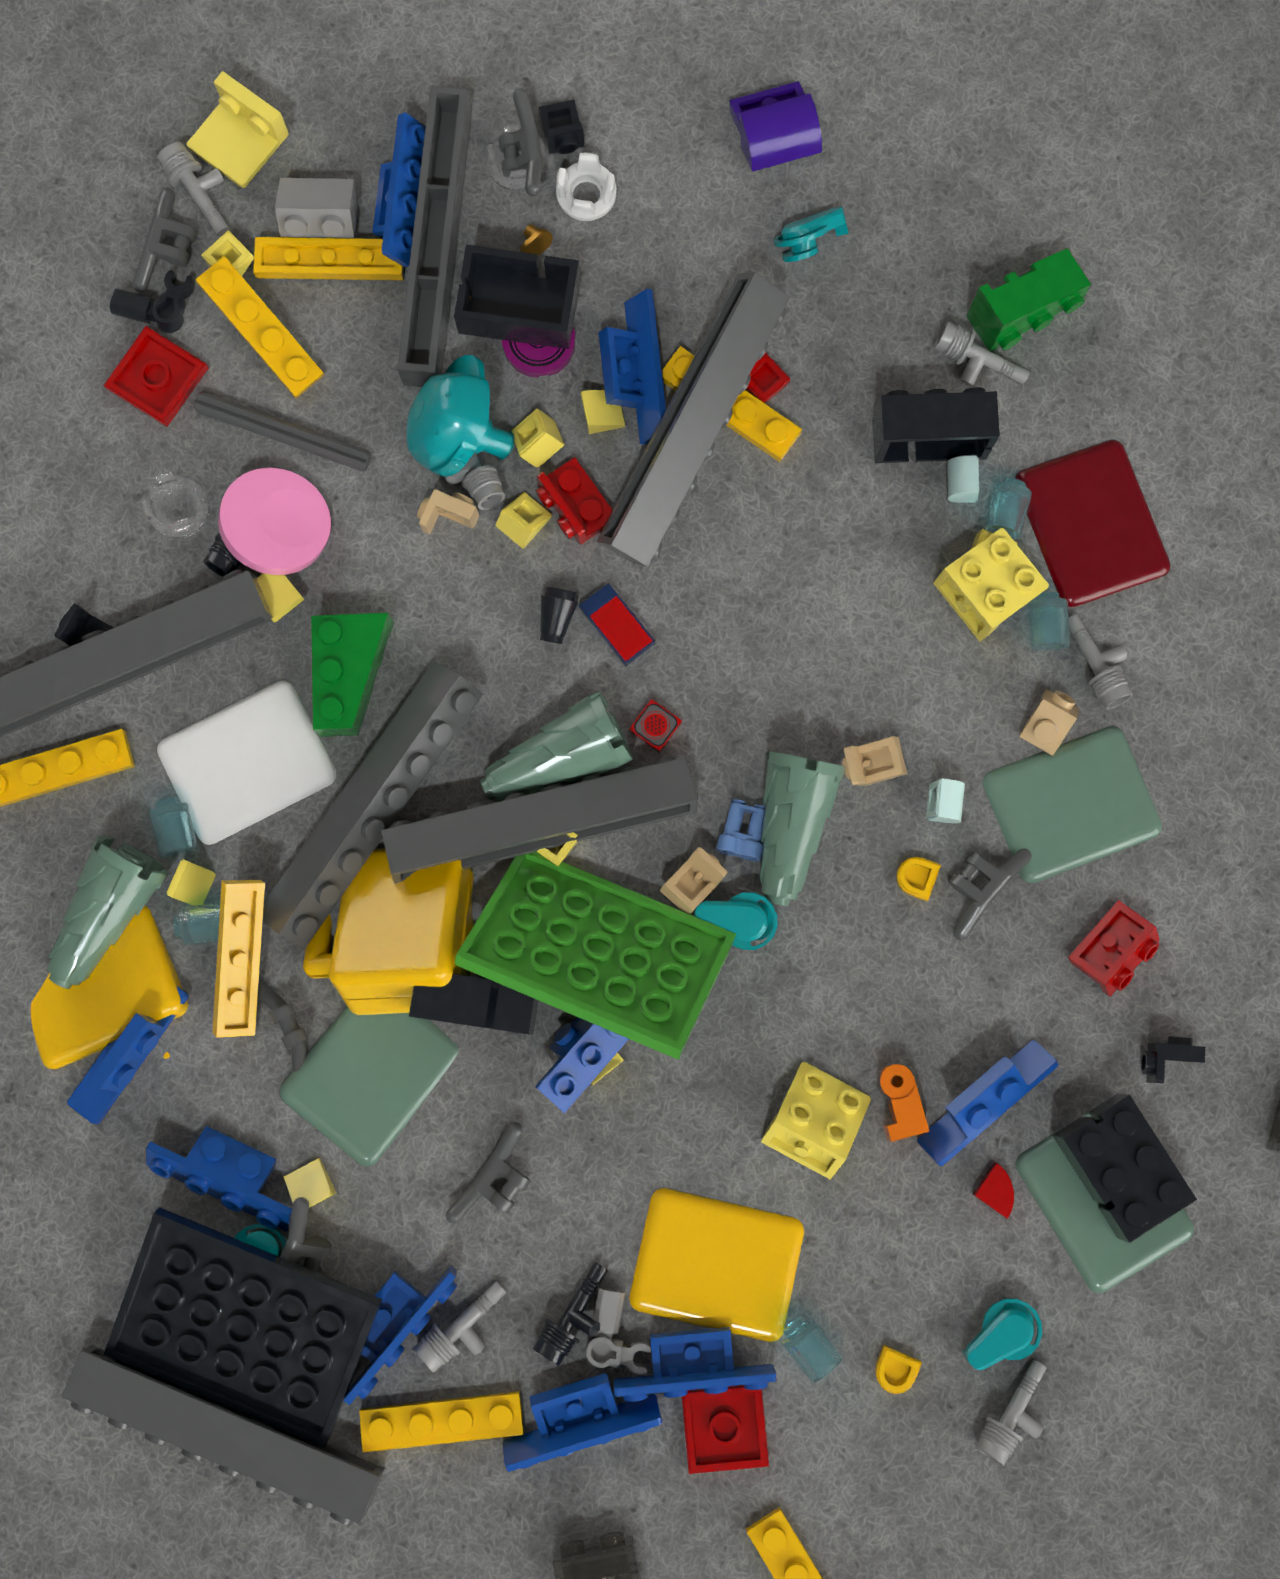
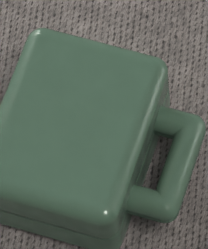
(1073, 803)
(368, 1079)
(1081, 1226)

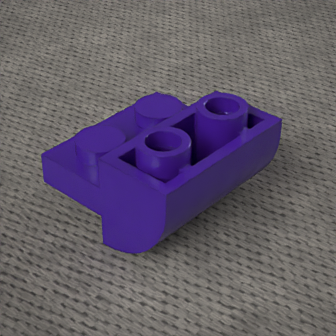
(777, 125)

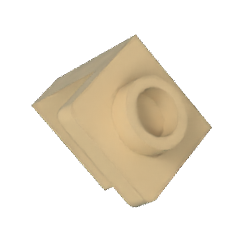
(454, 507)
(1050, 721)
(874, 761)
(694, 881)

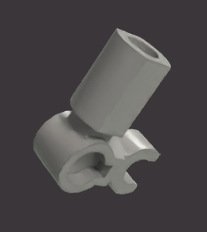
(602, 1348)

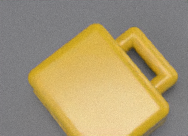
(394, 935)
(127, 981)
(716, 1264)

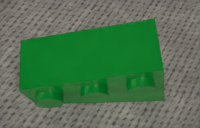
(1028, 300)
(344, 669)

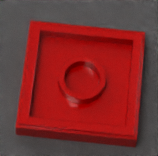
(156, 376)
(724, 1430)

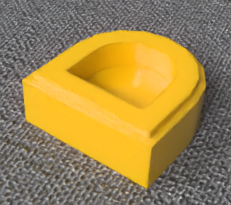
(917, 877)
(896, 1370)

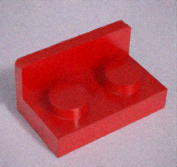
(575, 500)
(1116, 948)

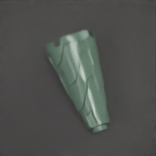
(564, 750)
(797, 802)
(108, 896)

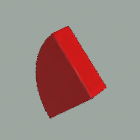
(996, 1191)

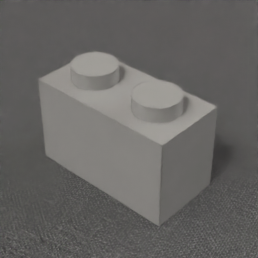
(316, 208)

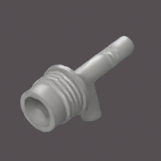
(182, 170)
(958, 343)
(480, 482)
(1109, 683)
(437, 1345)
(997, 1437)

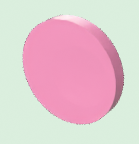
(274, 521)

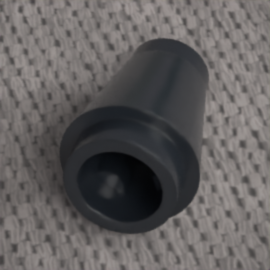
(556, 614)

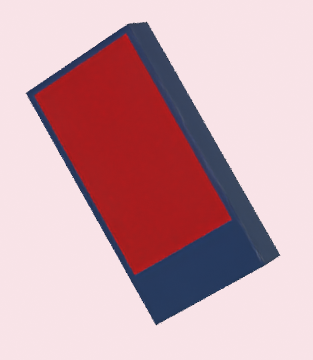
(617, 624)

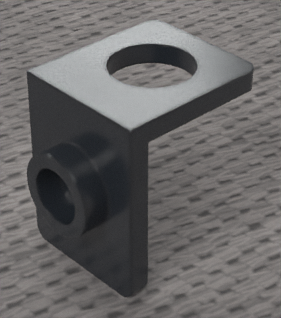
(77, 624)

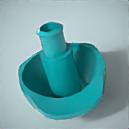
(453, 421)

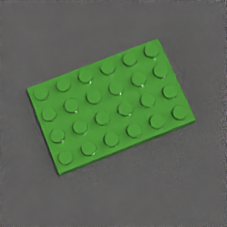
(597, 952)

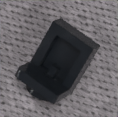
(562, 127)
(1176, 1050)

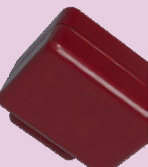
(1093, 523)

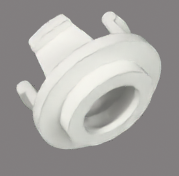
(586, 170)

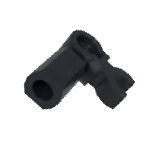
(165, 312)

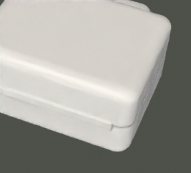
(246, 762)

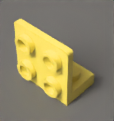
(238, 132)
(990, 583)
(817, 1120)

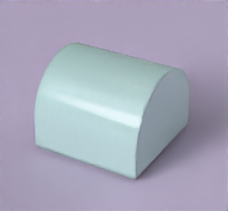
(963, 479)
(945, 801)

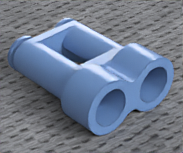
(739, 844)

